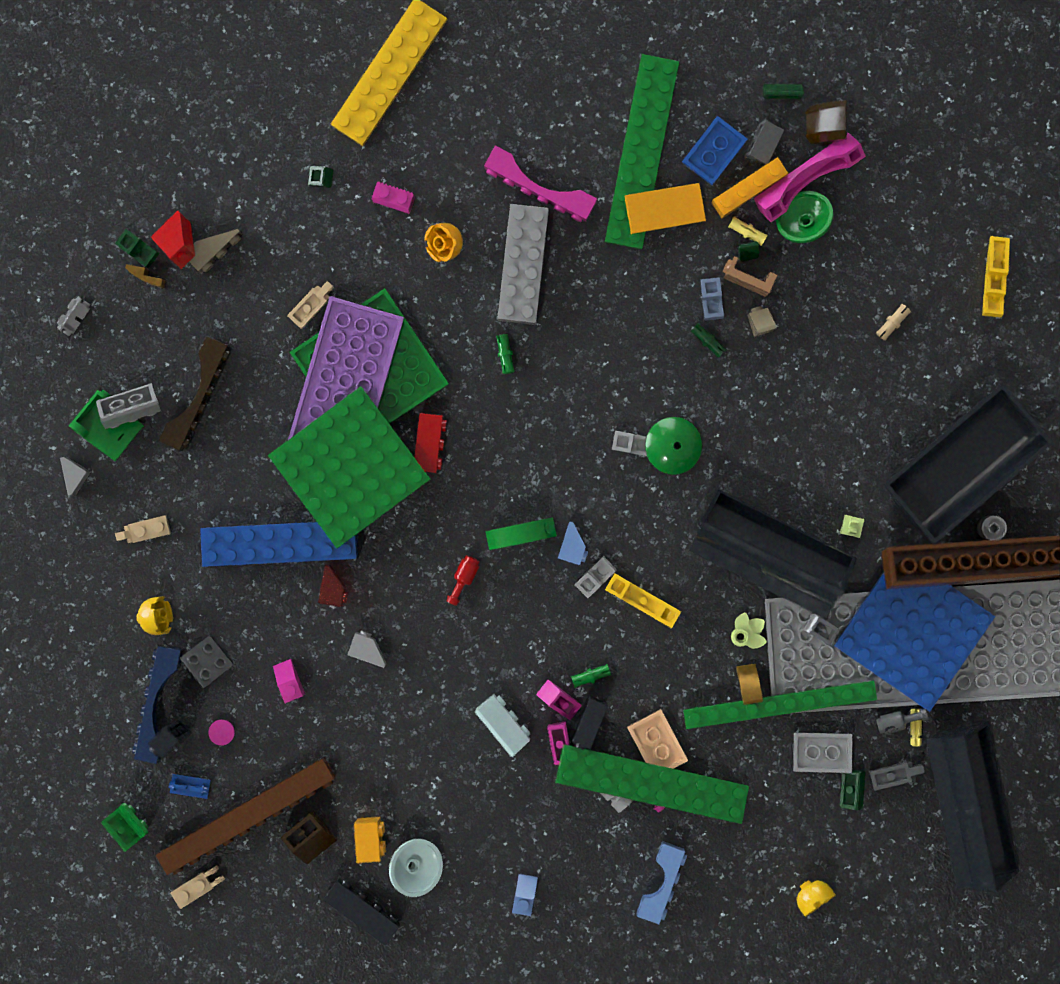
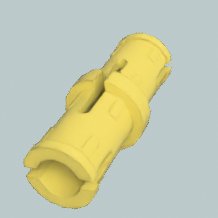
(747, 231)

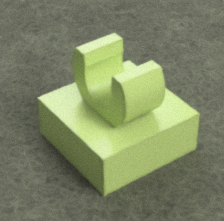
(852, 526)

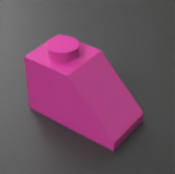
(288, 681)
(558, 700)

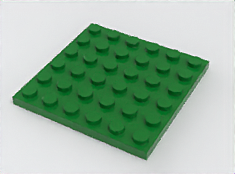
(412, 371)
(349, 467)

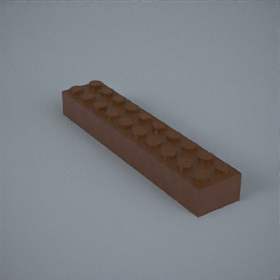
(971, 562)

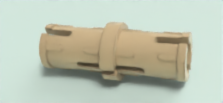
(893, 322)

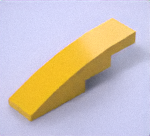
(995, 276)

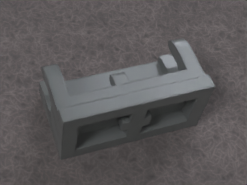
(764, 142)

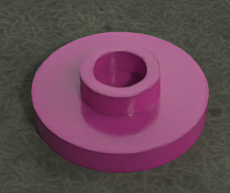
(221, 732)

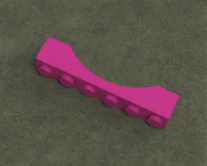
(838, 155)
(576, 202)

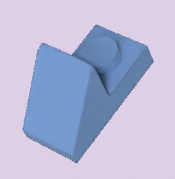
(524, 894)

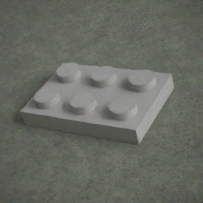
(822, 752)

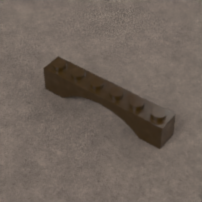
(211, 358)

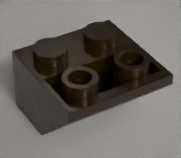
(308, 838)

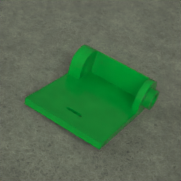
(90, 427)

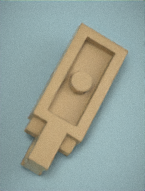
(310, 305)
(145, 530)

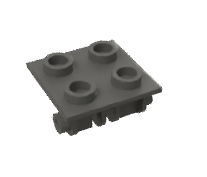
(206, 661)

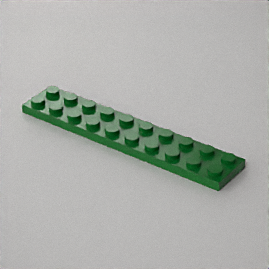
(642, 143)
(652, 784)

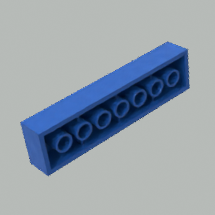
(271, 544)

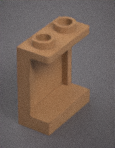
(748, 281)

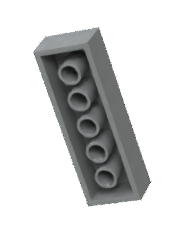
(523, 264)

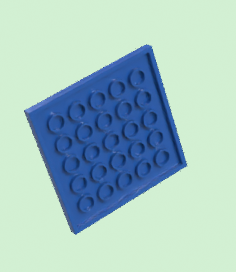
(914, 637)

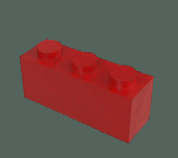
(430, 442)

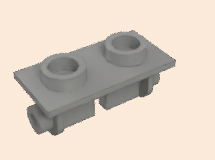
(68, 321)

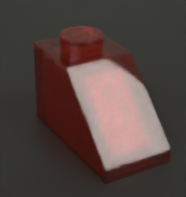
(332, 588)

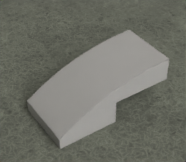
(629, 443)
(595, 577)

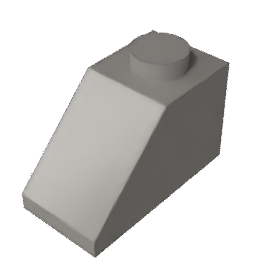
(366, 649)

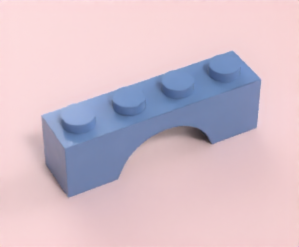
(653, 905)

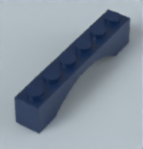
(166, 663)

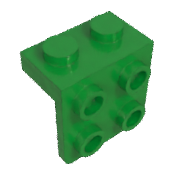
(125, 826)

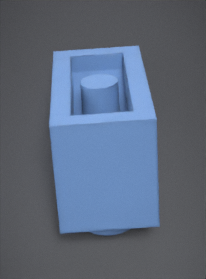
(573, 547)

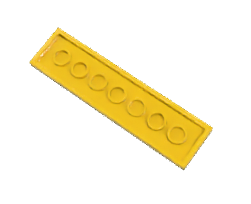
(389, 71)

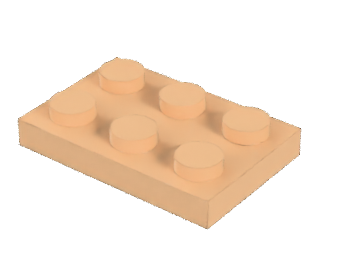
(657, 741)

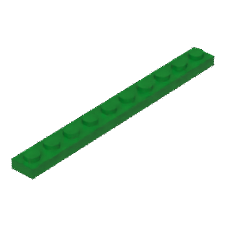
(780, 704)

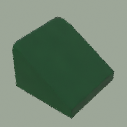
(320, 176)
(748, 251)

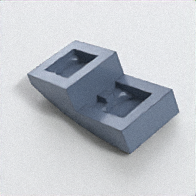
(712, 299)

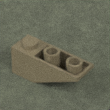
(211, 248)

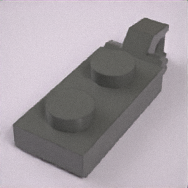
(895, 775)

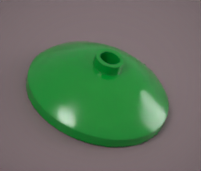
(805, 208)
(661, 450)

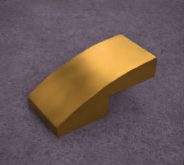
(142, 273)
(749, 684)

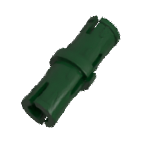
(708, 340)

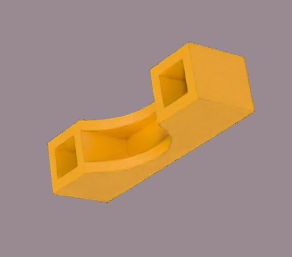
(749, 187)

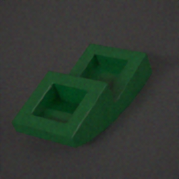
(137, 248)

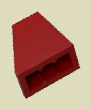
(176, 239)

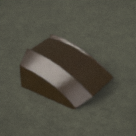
(826, 122)

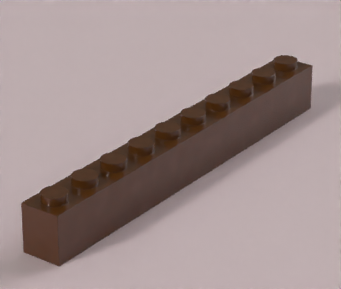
(245, 816)

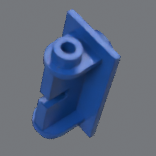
(189, 786)

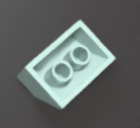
(503, 724)

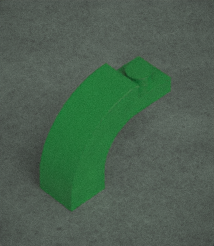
(521, 533)

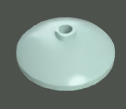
(423, 873)

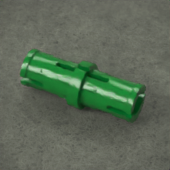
(505, 354)
(591, 675)

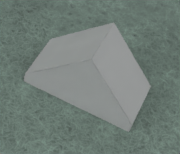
(74, 475)
(821, 629)

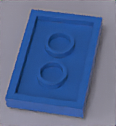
(714, 150)

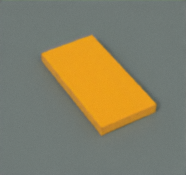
(665, 208)

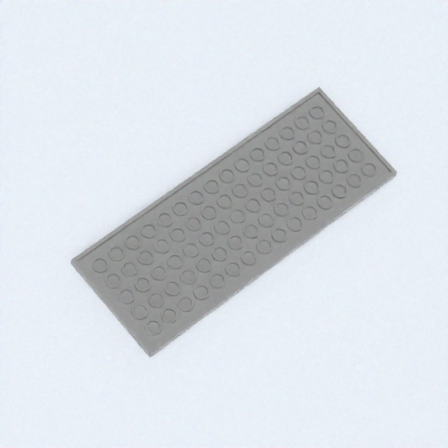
(1010, 661)

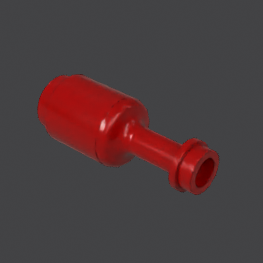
(464, 575)

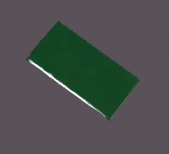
(783, 91)
(852, 790)

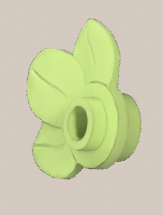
(750, 629)

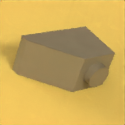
(761, 321)

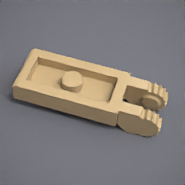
(195, 887)

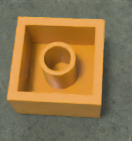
(369, 839)

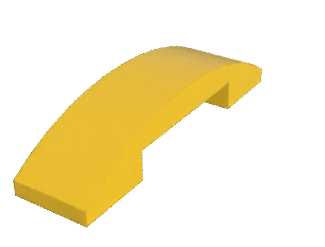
(643, 600)

